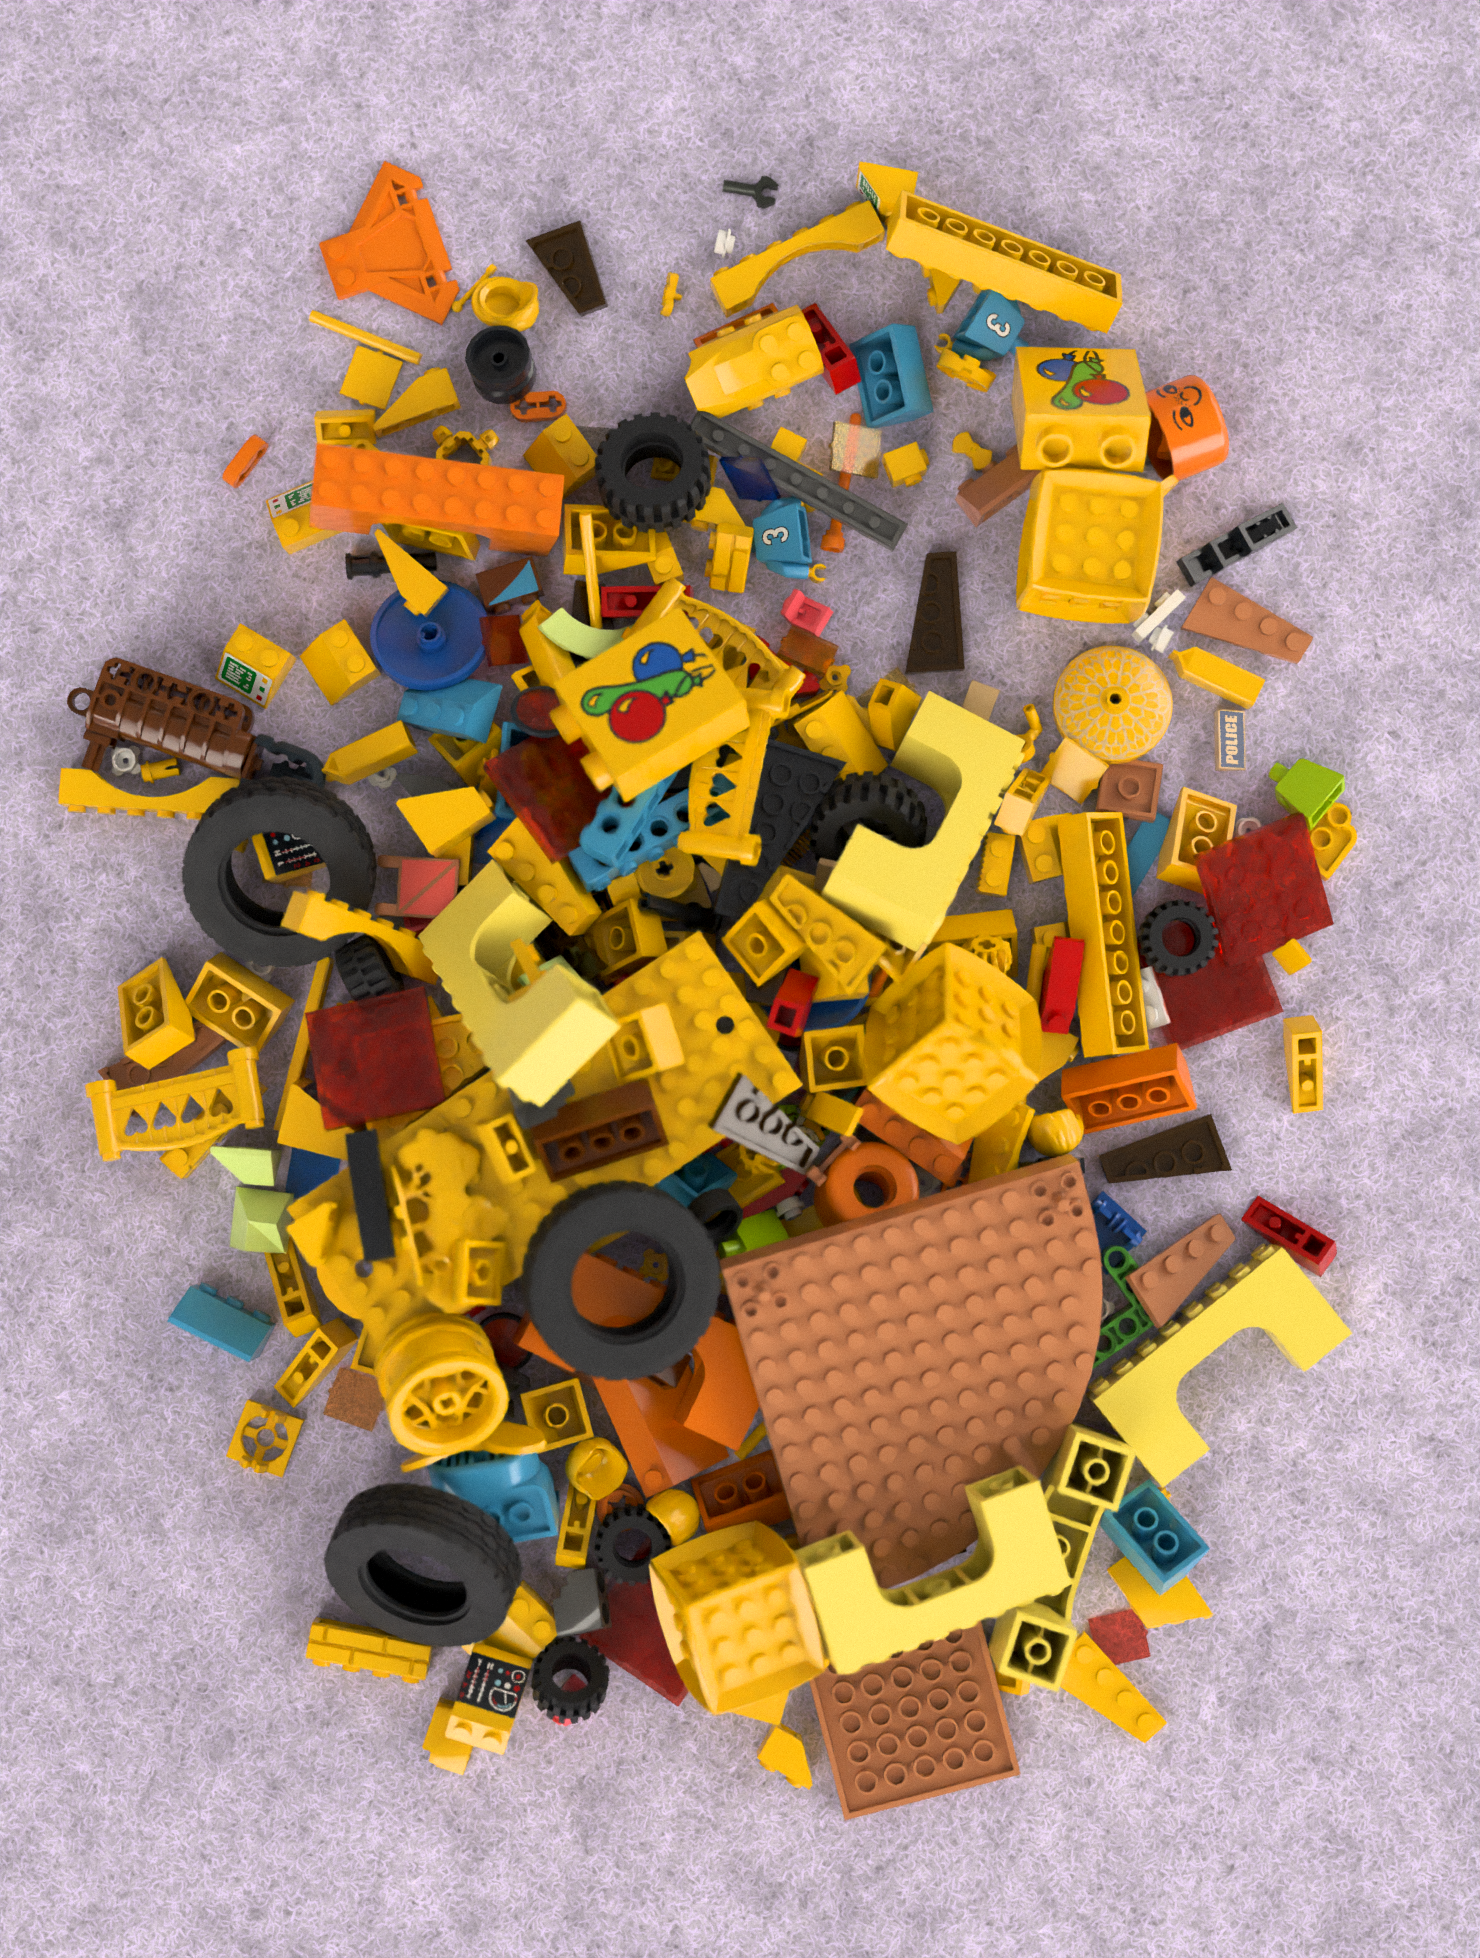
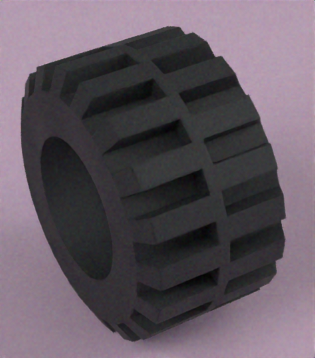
(1202, 930)
(367, 969)
(609, 1559)
(576, 1657)

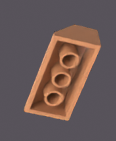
(995, 488)

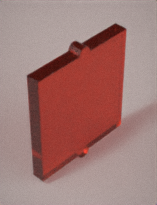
(503, 640)
(1120, 1636)

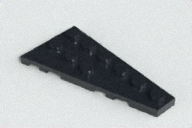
(786, 799)

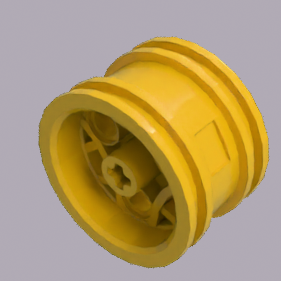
(440, 1384)

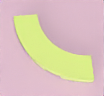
(578, 637)

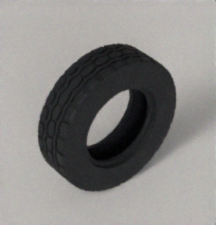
(288, 808)
(662, 1335)
(440, 1528)

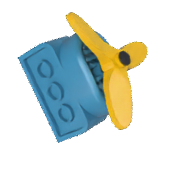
(501, 1479)

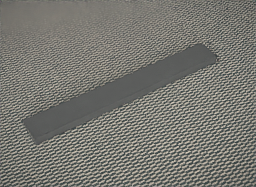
(803, 482)

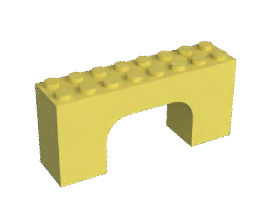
(909, 889)
(544, 1033)
(1142, 1391)
(1077, 1487)
(1010, 1567)

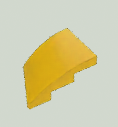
(1173, 1607)

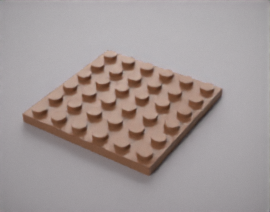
(915, 1724)

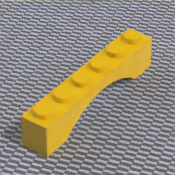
(849, 231)
(88, 789)
(320, 920)

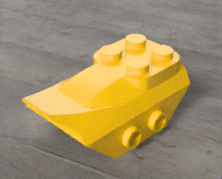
(753, 362)

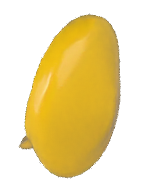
(506, 302)

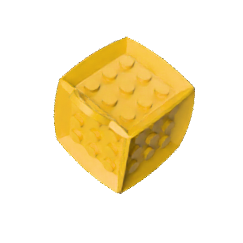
(1090, 545)
(953, 1044)
(737, 1617)

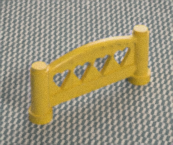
(732, 633)
(731, 836)
(113, 1108)

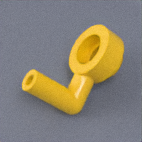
(1033, 732)

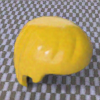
(1055, 1132)
(596, 1467)
(677, 1513)

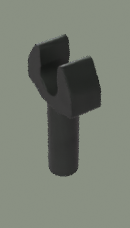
(753, 190)

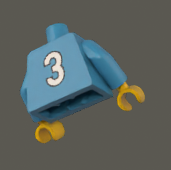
(988, 328)
(783, 539)

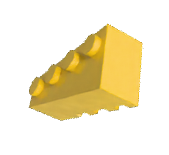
(550, 885)

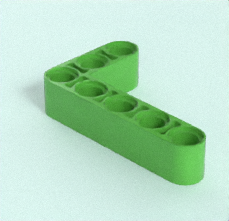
(1132, 1310)

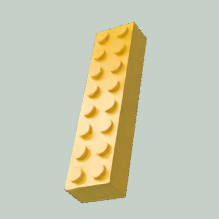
(1004, 262)
(1103, 916)

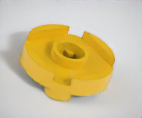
(965, 370)
(667, 887)

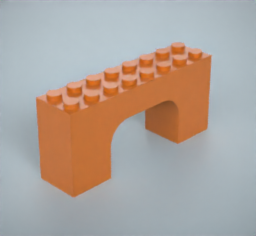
(373, 487)
(721, 1392)

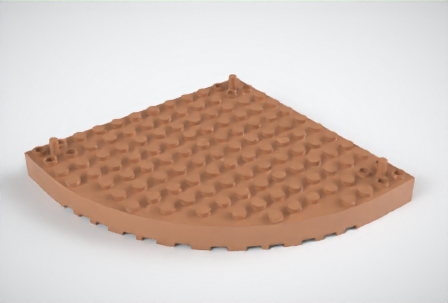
(921, 1356)

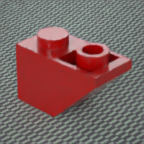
(793, 1003)

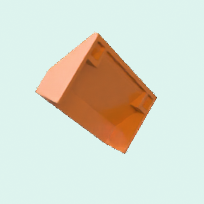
(654, 1442)

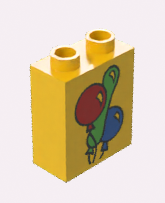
(1079, 409)
(648, 706)

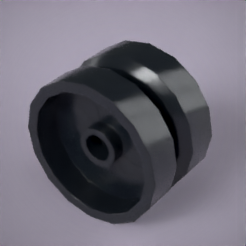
(501, 364)

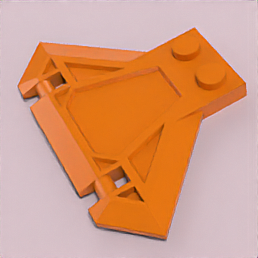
(393, 249)

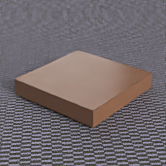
(1131, 790)

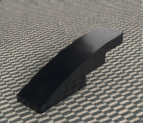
(1236, 544)
(370, 1196)

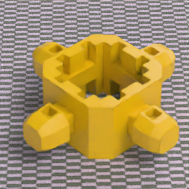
(450, 443)

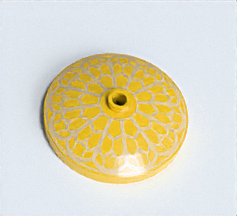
(1107, 729)

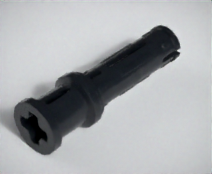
(376, 564)
(690, 914)

